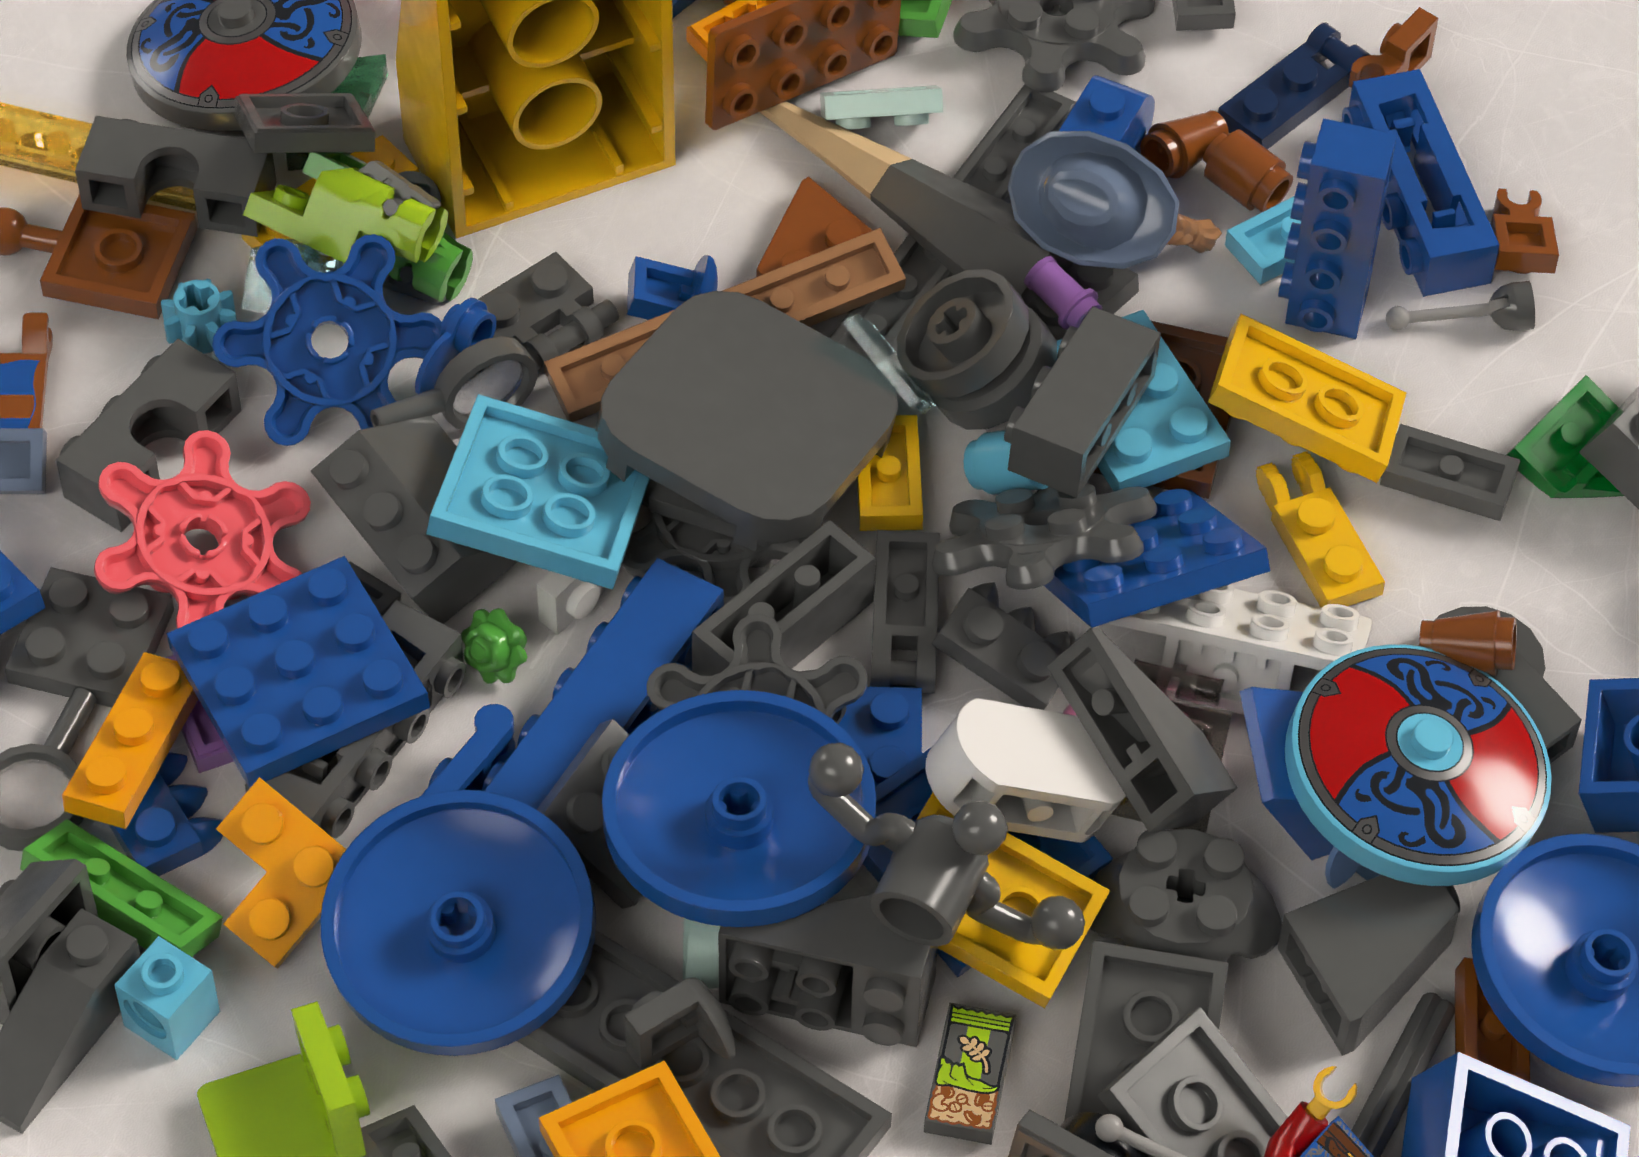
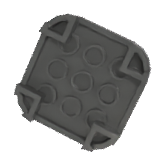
(747, 416)

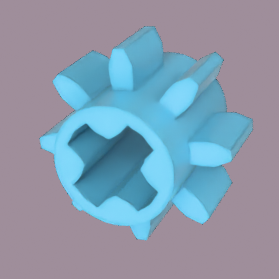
(197, 313)

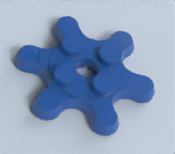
(308, 300)

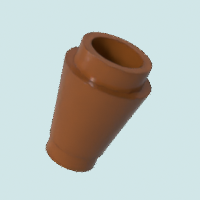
(1181, 142)
(1474, 639)

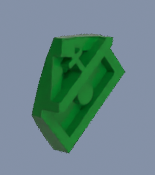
(1552, 447)

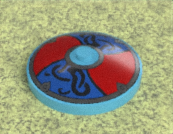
(1417, 765)

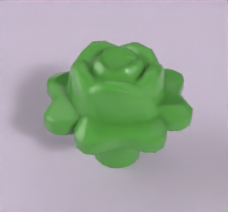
(494, 646)

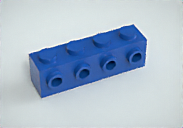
(1338, 227)

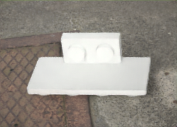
(1250, 637)

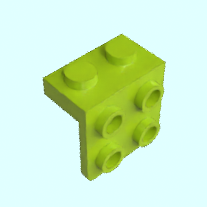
(293, 1103)

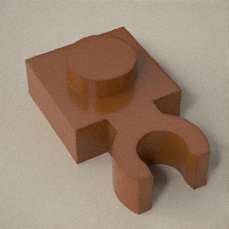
(1523, 236)

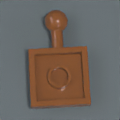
(106, 256)

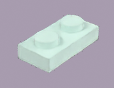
(906, 104)

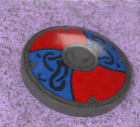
(202, 53)

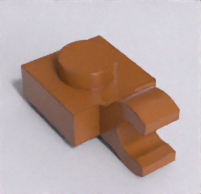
(1402, 49)

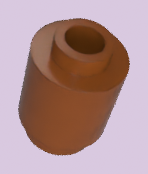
(1246, 171)

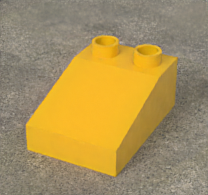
(534, 100)

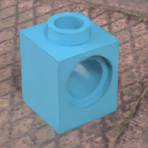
(167, 998)

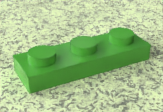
(128, 892)

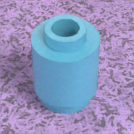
(987, 465)

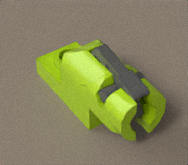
(351, 205)

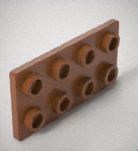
(791, 51)

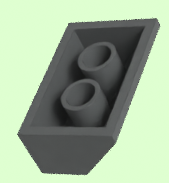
(387, 489)

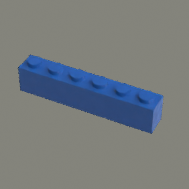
(610, 679)

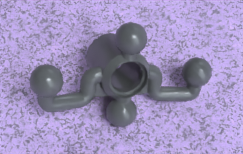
(936, 864)

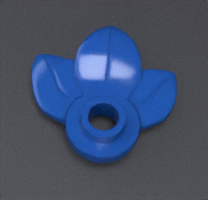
(461, 327)

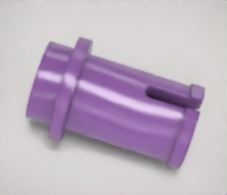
(1061, 292)

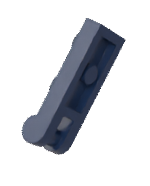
(1293, 88)

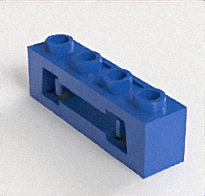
(1460, 243)

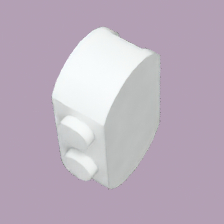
(1029, 765)

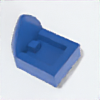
(662, 287)

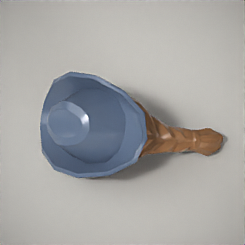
(1099, 202)

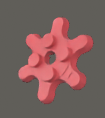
(198, 499)

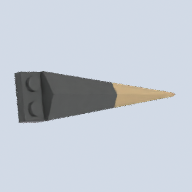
(945, 215)

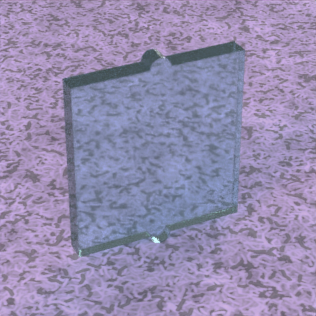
(886, 360)

